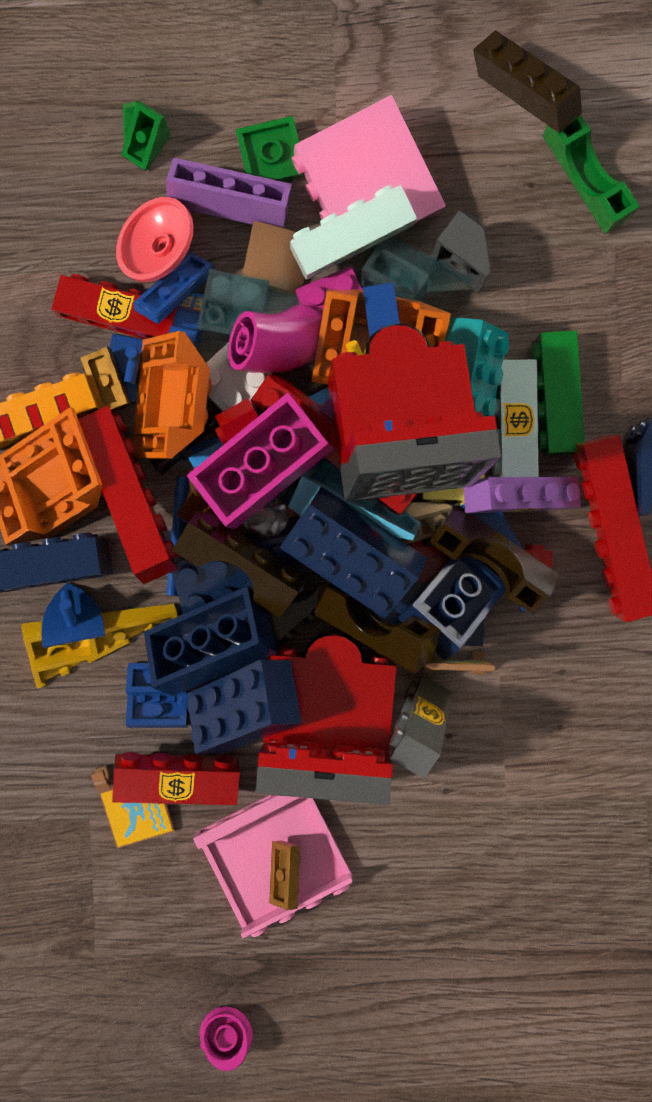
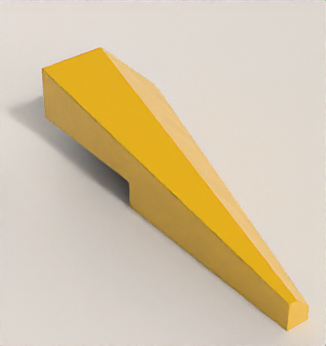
(118, 628)

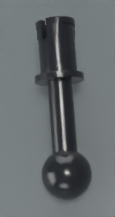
(164, 465)

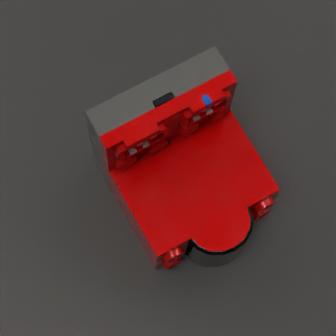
(407, 417)
(344, 727)

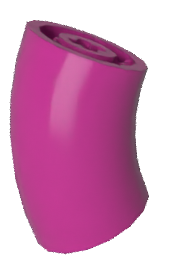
(274, 340)

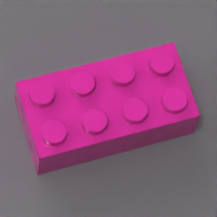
(260, 462)

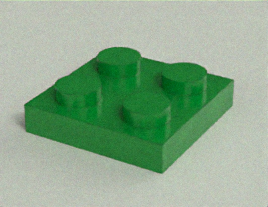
(269, 149)

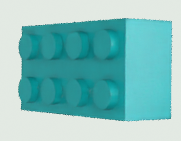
(485, 353)

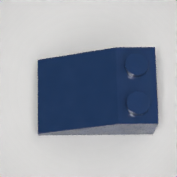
(639, 463)
(457, 601)

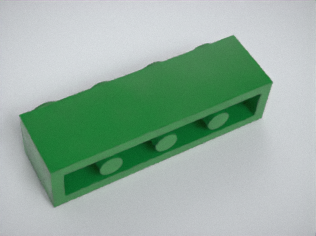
(559, 392)

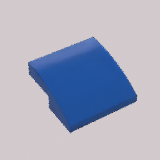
(150, 706)

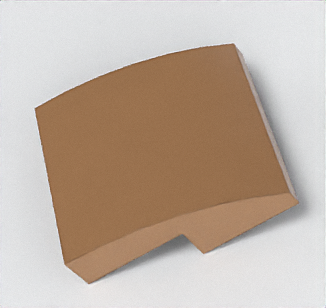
(272, 259)

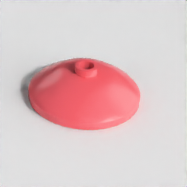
(154, 239)

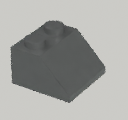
(464, 251)

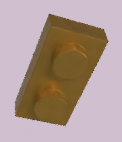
(105, 379)
(284, 875)

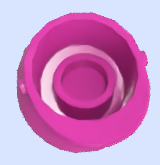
(225, 1037)

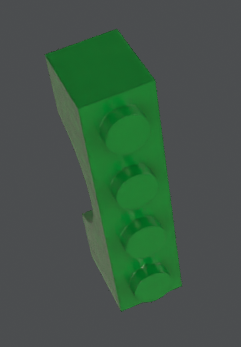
(605, 197)

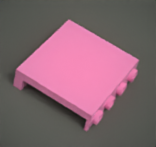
(364, 156)
(241, 857)

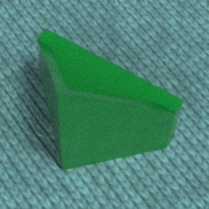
(143, 133)

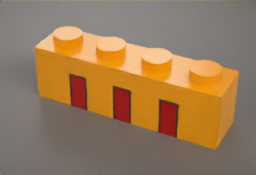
(30, 411)

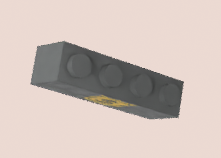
(421, 726)

